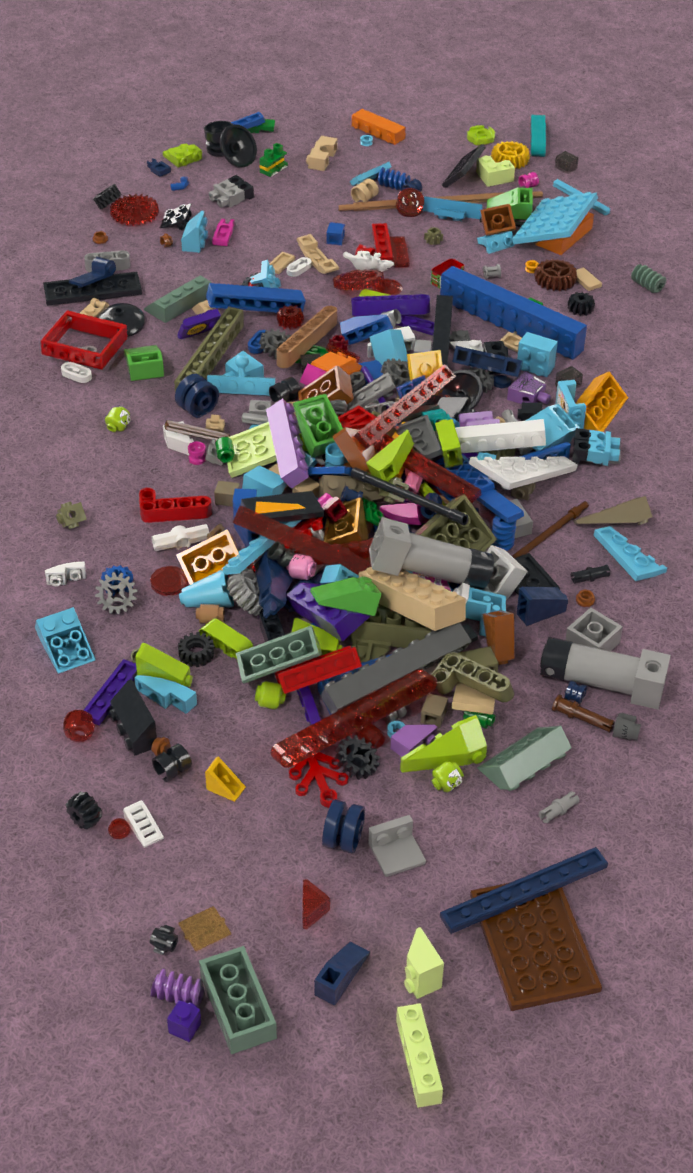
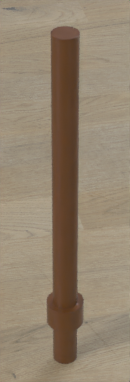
(572, 513)

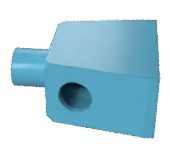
(253, 369)

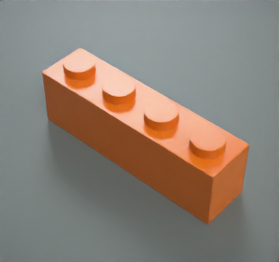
(378, 126)

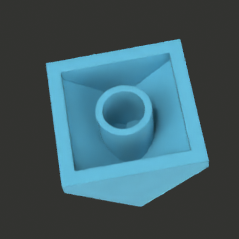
(388, 345)
(264, 481)

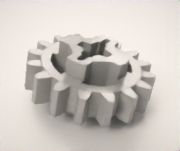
(110, 600)

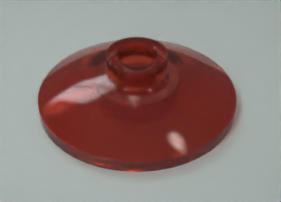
(389, 287)

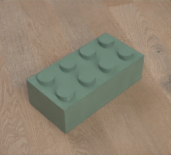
(238, 1000)

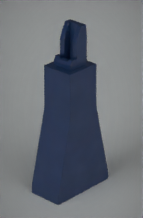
(272, 583)

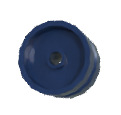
(196, 395)
(343, 826)

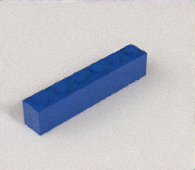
(253, 297)

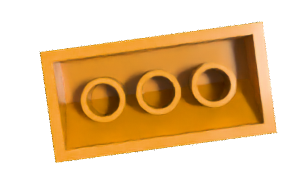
(602, 401)

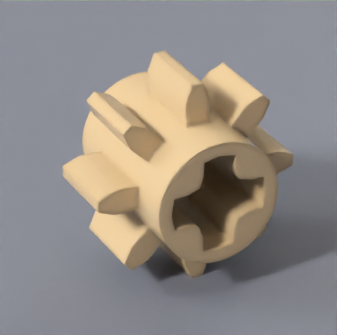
(215, 423)

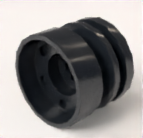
(212, 135)

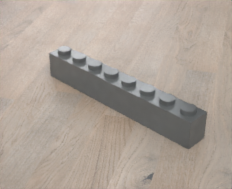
(388, 669)

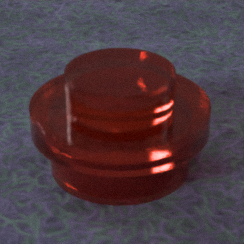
(119, 828)

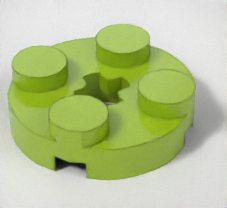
(480, 135)

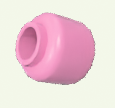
(302, 567)

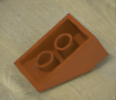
(334, 384)

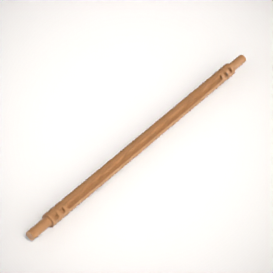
(391, 204)

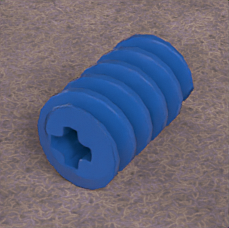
(392, 179)
(504, 533)

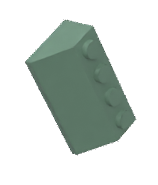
(179, 299)
(278, 654)
(526, 757)

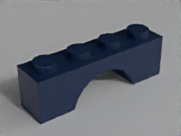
(487, 361)

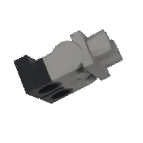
(231, 192)

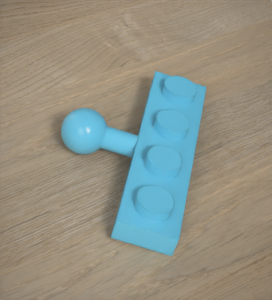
(240, 383)

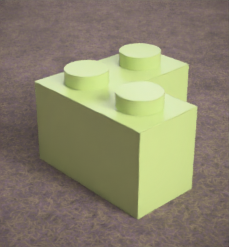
(494, 173)

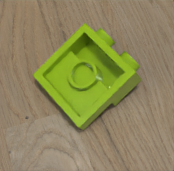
(183, 154)

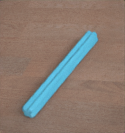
(570, 191)

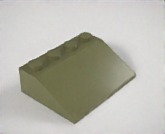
(472, 535)

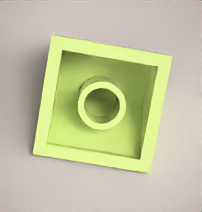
(423, 966)

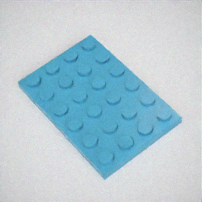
(555, 218)

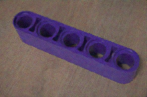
(376, 305)

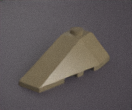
(631, 511)

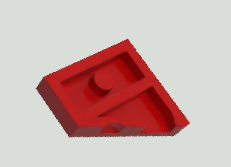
(356, 418)

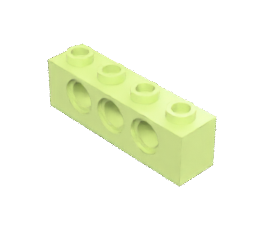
(419, 1055)

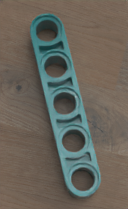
(538, 135)

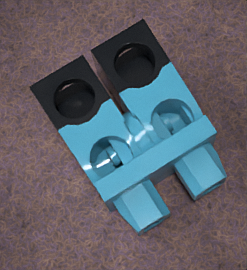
(595, 447)

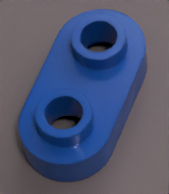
(253, 343)

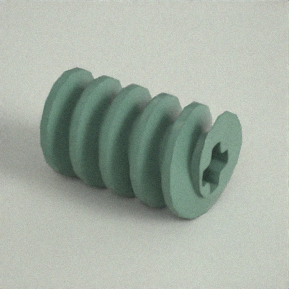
(648, 278)

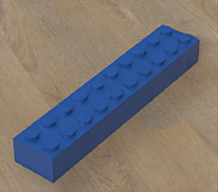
(512, 311)

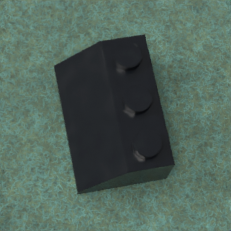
(133, 719)

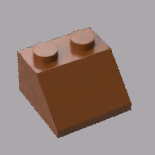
(497, 219)

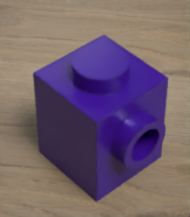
(184, 1020)

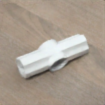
(180, 537)

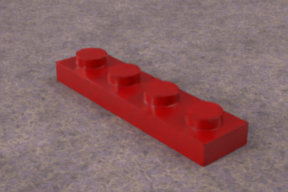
(382, 241)

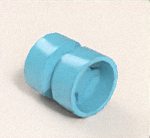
(334, 456)

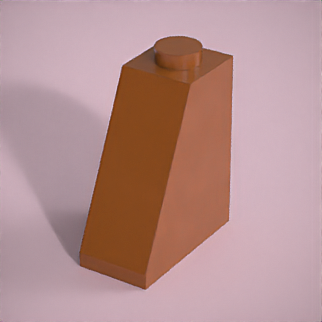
(353, 450)
(500, 634)

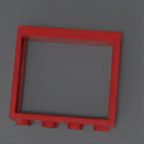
(89, 325)

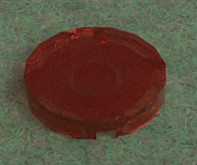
(168, 580)

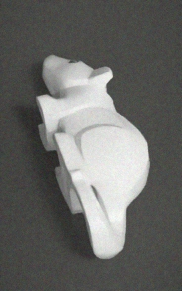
(364, 260)

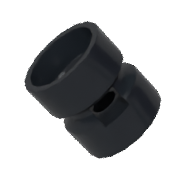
(285, 390)
(172, 761)

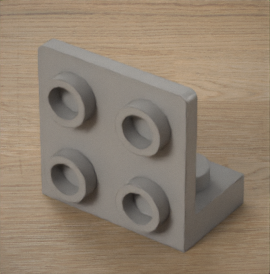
(395, 846)

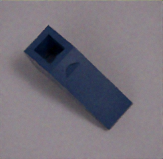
(339, 972)

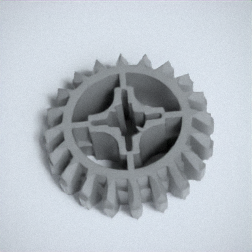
(245, 590)

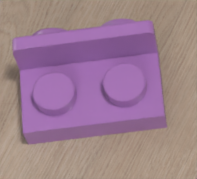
(477, 418)

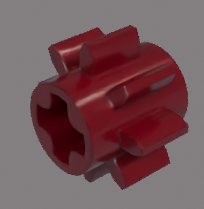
(339, 341)

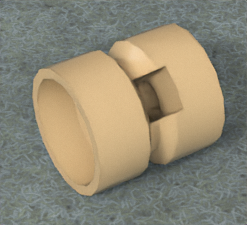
(365, 190)

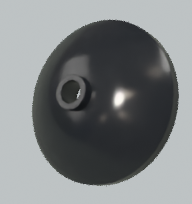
(238, 146)
(125, 314)
(467, 384)

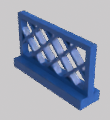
(482, 478)

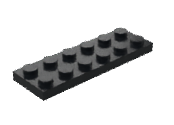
(111, 287)

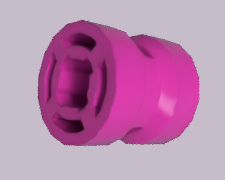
(529, 180)
(196, 453)

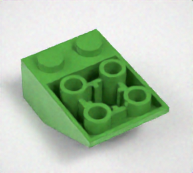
(520, 201)
(144, 362)

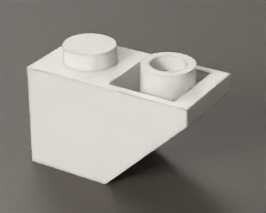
(177, 441)

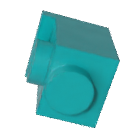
(437, 414)

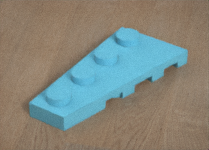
(628, 555)

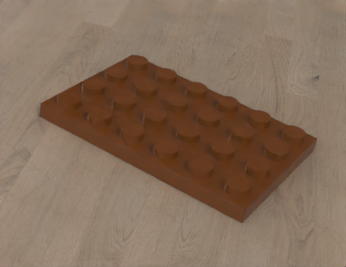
(539, 951)

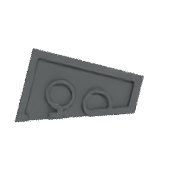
(422, 435)

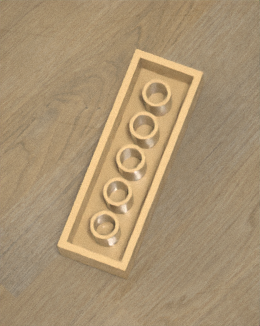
(418, 598)

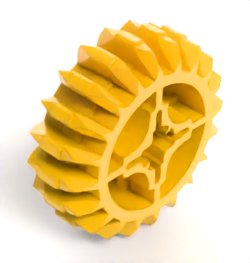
(513, 151)

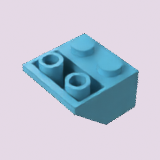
(195, 233)

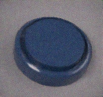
(502, 381)

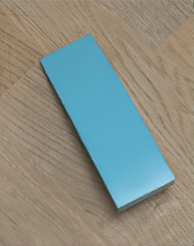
(166, 692)

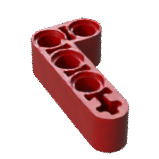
(172, 508)

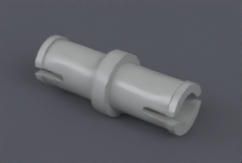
(559, 807)

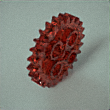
(134, 209)
(358, 279)

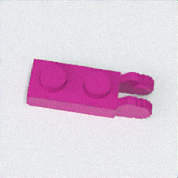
(223, 233)

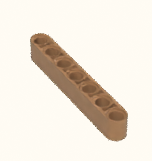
(306, 336)

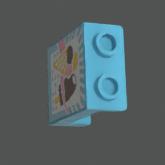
(565, 398)

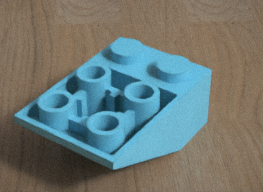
(558, 426)
(64, 640)

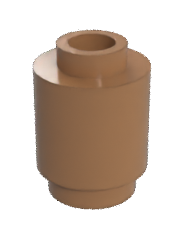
(208, 612)

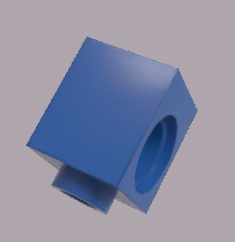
(335, 233)

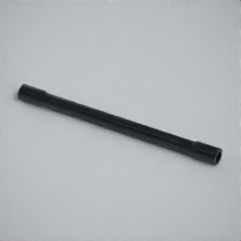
(452, 514)

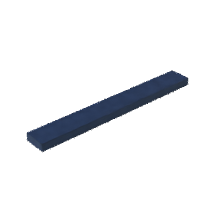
(523, 890)

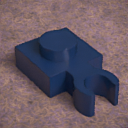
(158, 168)

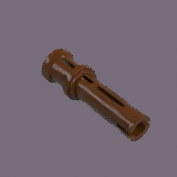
(573, 710)

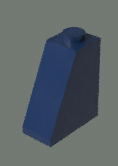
(540, 603)

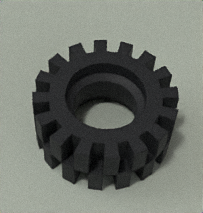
(107, 196)
(196, 657)

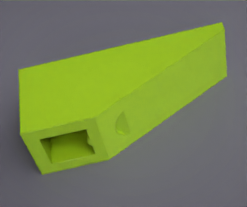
(391, 459)

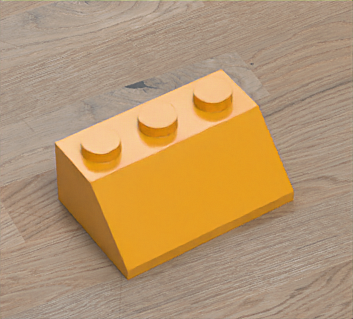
(208, 556)

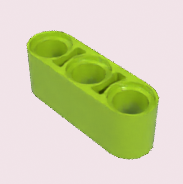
(226, 638)

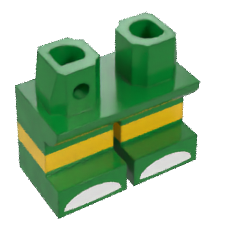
(273, 160)

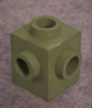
(391, 498)
(76, 511)

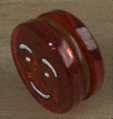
(410, 202)

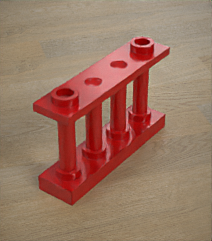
(318, 669)

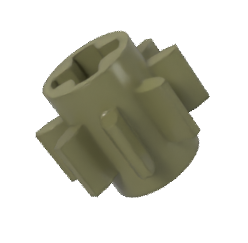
(433, 236)

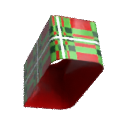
(441, 268)

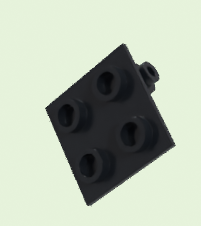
(177, 216)

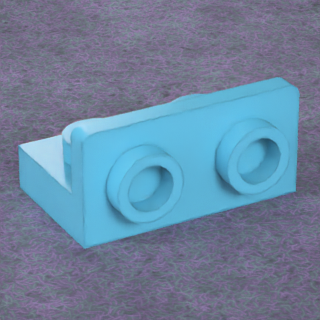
(497, 241)

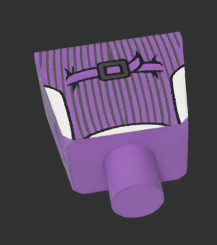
(528, 389)

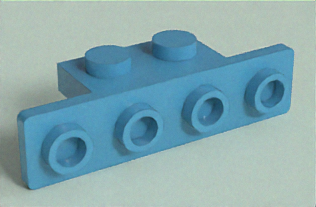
(451, 208)

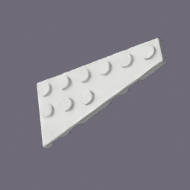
(517, 472)

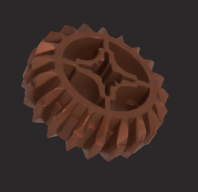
(555, 274)

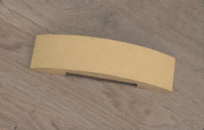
(310, 250)

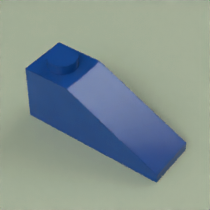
(363, 327)

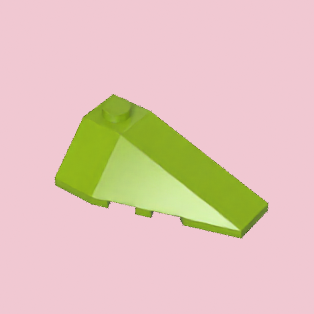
(462, 745)

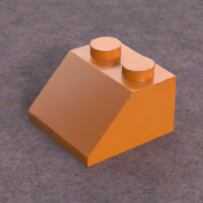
(331, 359)

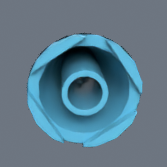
(208, 591)

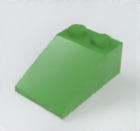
(317, 423)
(349, 594)

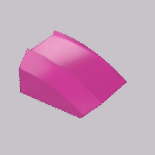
(404, 512)

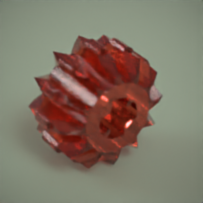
(290, 317)

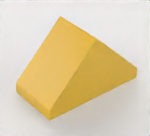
(223, 781)

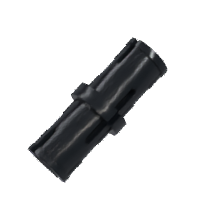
(590, 574)

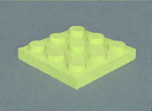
(252, 449)

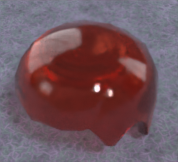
(78, 721)

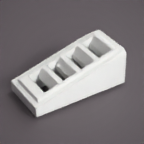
(137, 812)

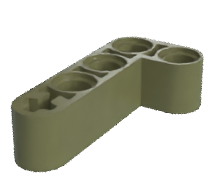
(457, 668)

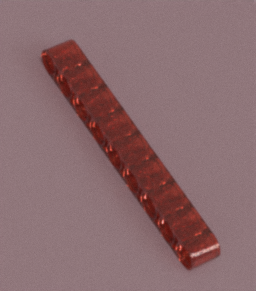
(353, 718)

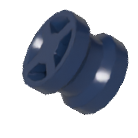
(575, 692)

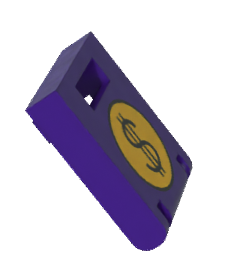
(198, 323)

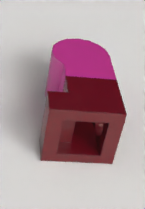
(331, 505)

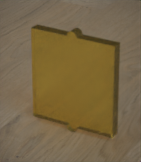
(204, 928)

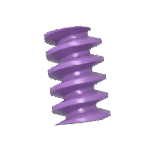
(177, 989)

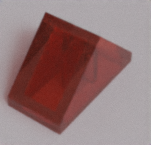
(314, 904)

